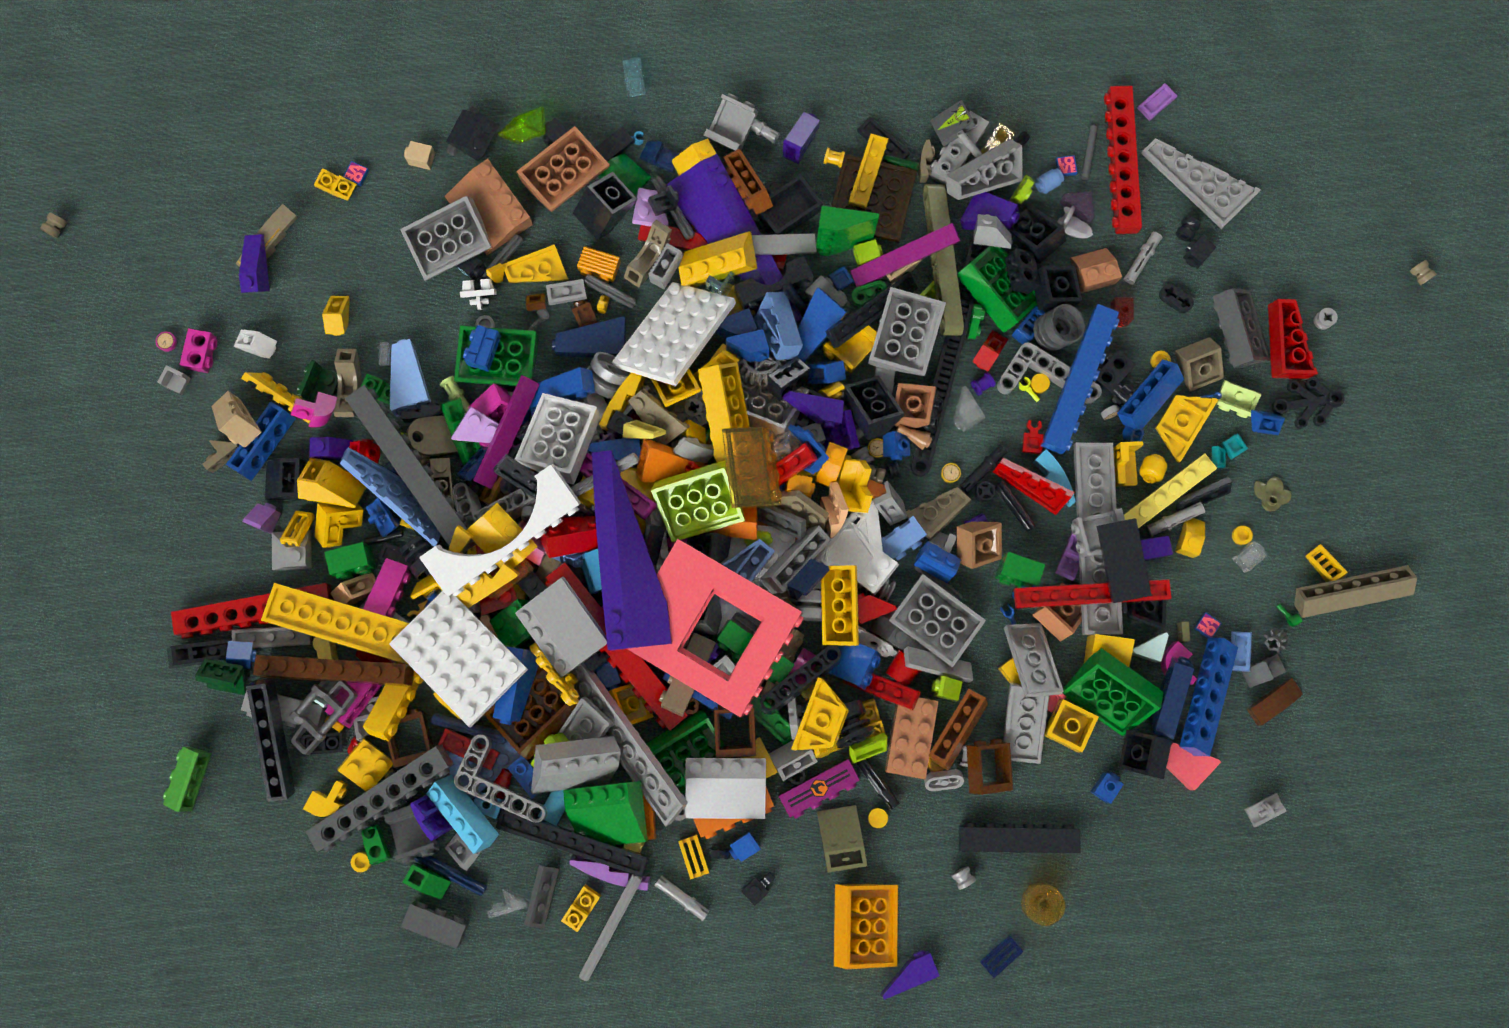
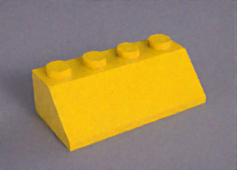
(718, 260)
(840, 606)

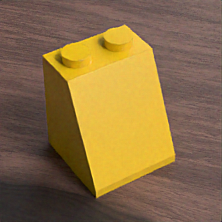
(1116, 646)

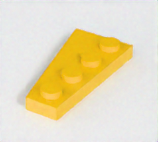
(267, 385)

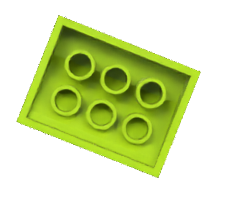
(696, 501)

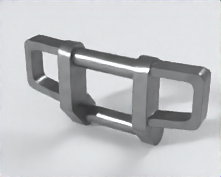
(307, 724)

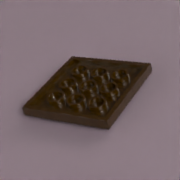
(888, 198)

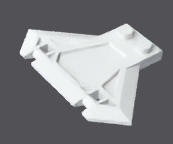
(861, 547)

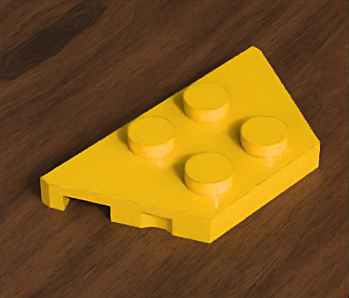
(1183, 422)
(821, 720)

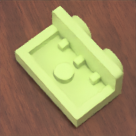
(1237, 399)

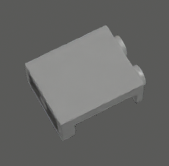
(732, 122)
(1087, 534)

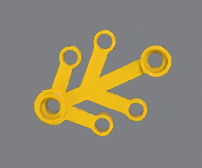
(568, 694)

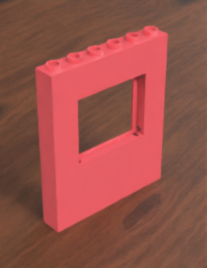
(687, 585)

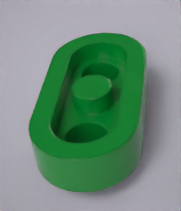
(866, 291)
(974, 328)

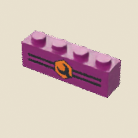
(819, 788)

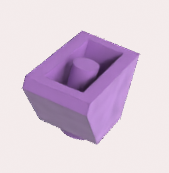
(263, 517)

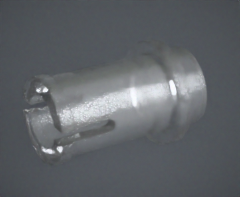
(384, 353)

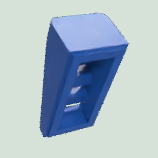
(1022, 334)

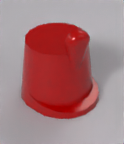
(901, 673)

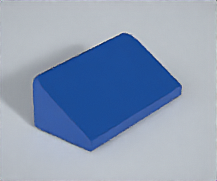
(1266, 422)

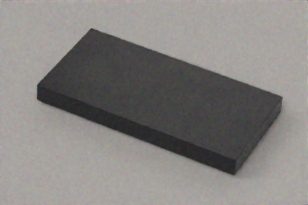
(1123, 560)

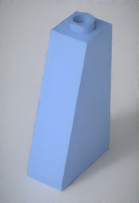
(407, 380)

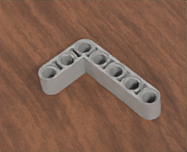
(1032, 362)
(469, 504)
(492, 788)

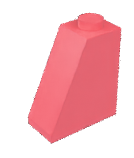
(1188, 768)

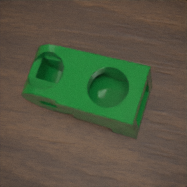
(375, 845)

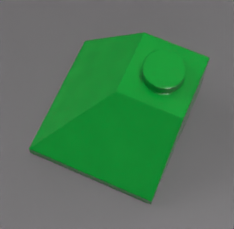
(628, 172)

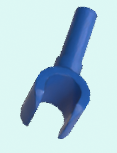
(1009, 614)

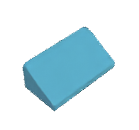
(555, 807)

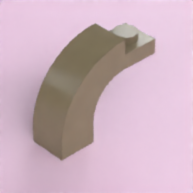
(640, 266)
(349, 380)

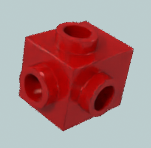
(366, 448)

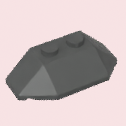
(892, 634)

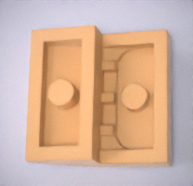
(836, 507)

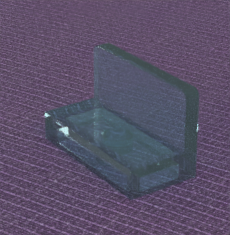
(715, 286)

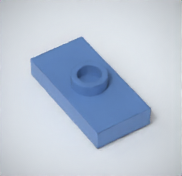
(1243, 641)

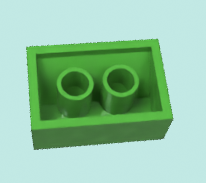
(186, 779)

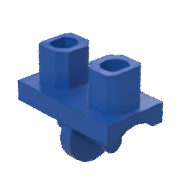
(382, 517)

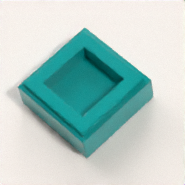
(1234, 446)
(1219, 456)

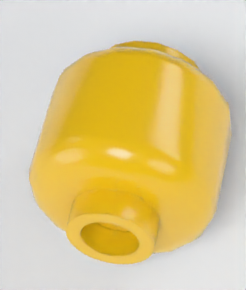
(1153, 468)

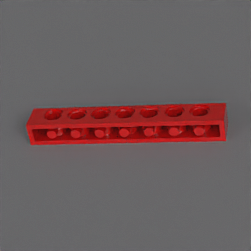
(1124, 98)
(183, 619)

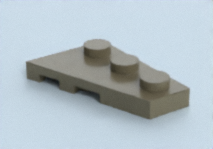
(653, 413)
(940, 511)

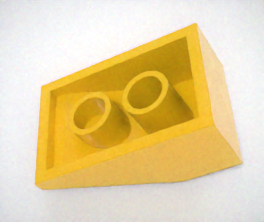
(671, 394)

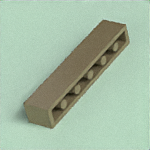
(1355, 591)

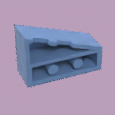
(779, 326)
(903, 538)
(750, 560)

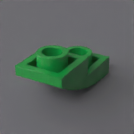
(379, 386)

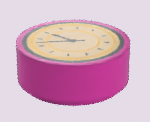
(166, 341)

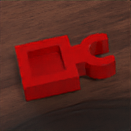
(1032, 440)

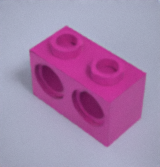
(192, 350)

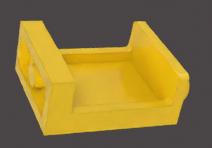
(853, 350)

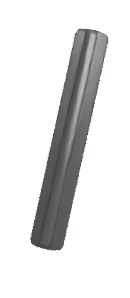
(677, 214)

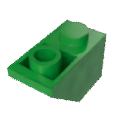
(426, 881)

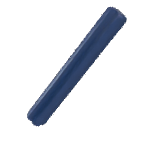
(460, 726)
(452, 874)

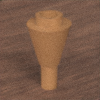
(920, 438)

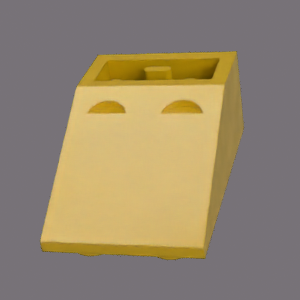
(329, 484)

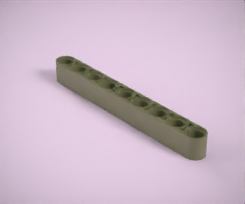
(943, 261)

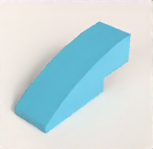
(1051, 468)

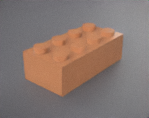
(911, 739)

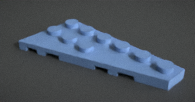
(392, 491)

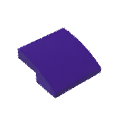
(842, 434)
(430, 818)

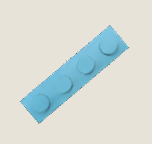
(462, 814)

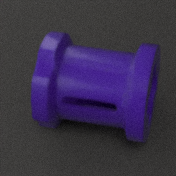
(983, 383)

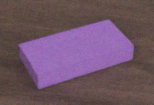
(1157, 102)

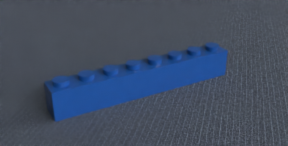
(1079, 379)

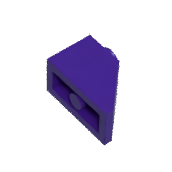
(328, 448)

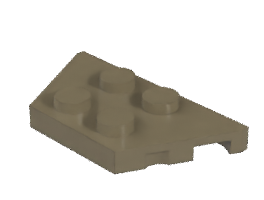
(802, 506)

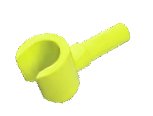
(1027, 388)

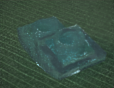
(634, 77)

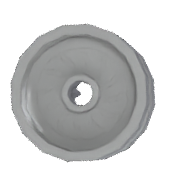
(605, 375)
(810, 605)

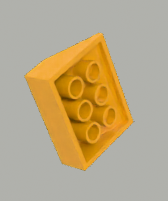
(865, 926)

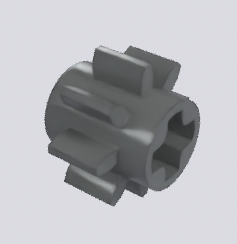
(1276, 639)

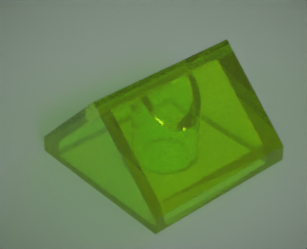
(525, 126)

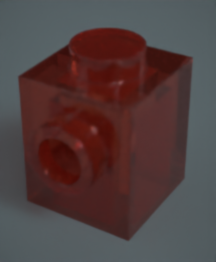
(1125, 307)

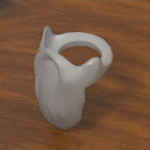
(1074, 226)

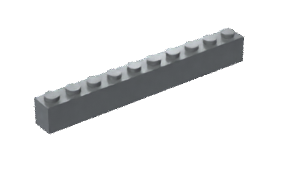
(407, 463)

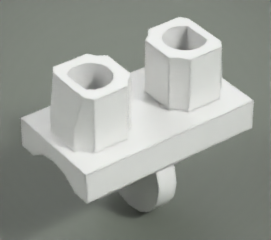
(486, 289)

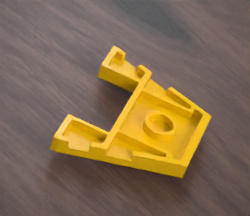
(487, 583)

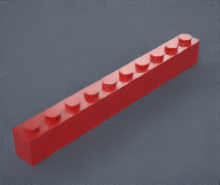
(631, 665)

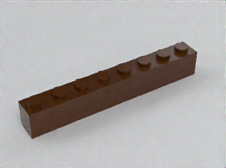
(333, 670)

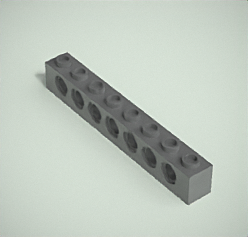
(320, 833)

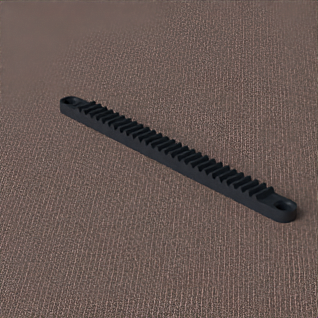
(947, 366)

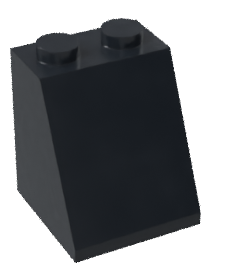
(604, 205)

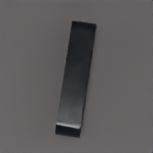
(805, 671)

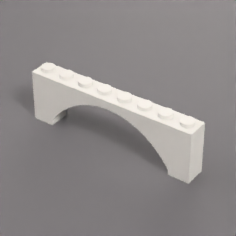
(456, 569)

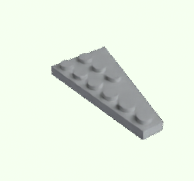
(1202, 183)

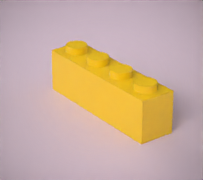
(390, 709)

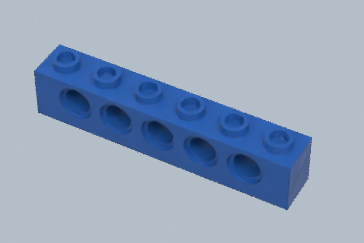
(1208, 697)

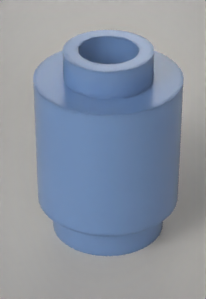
(1049, 180)

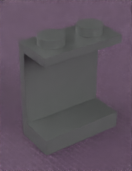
(408, 836)

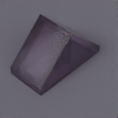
(1083, 205)

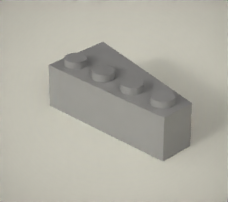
(987, 172)

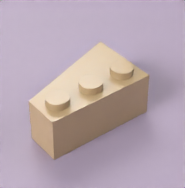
(235, 420)

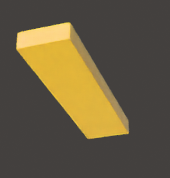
(868, 171)

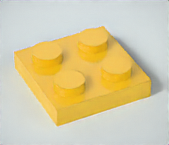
(365, 765)

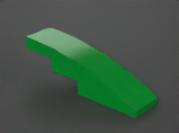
(453, 414)

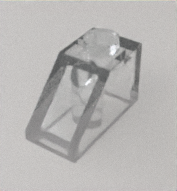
(967, 411)

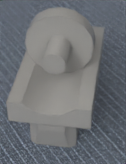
(1265, 810)

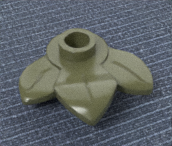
(1272, 491)

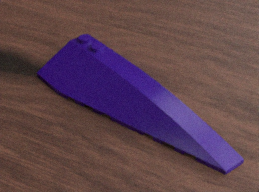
(718, 212)
(631, 591)

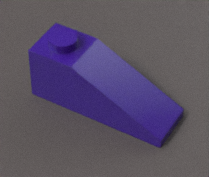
(253, 265)
(817, 408)
(914, 972)

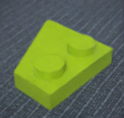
(1023, 190)

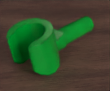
(1291, 620)

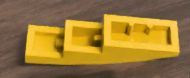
(624, 393)

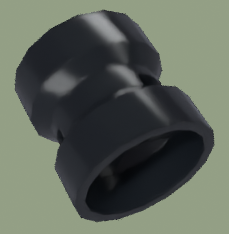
(1188, 228)

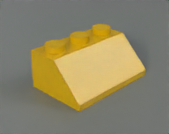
(495, 531)

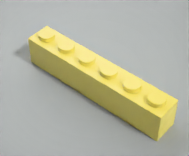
(1171, 490)

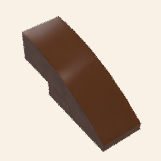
(1274, 702)

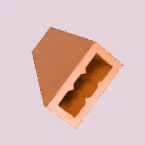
(660, 462)
(745, 529)

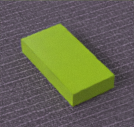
(868, 748)

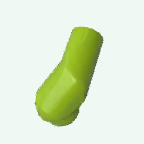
(764, 536)

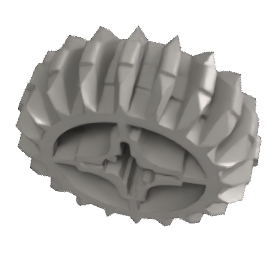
(761, 370)

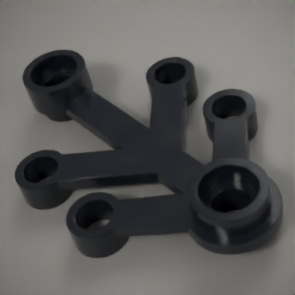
(1310, 401)

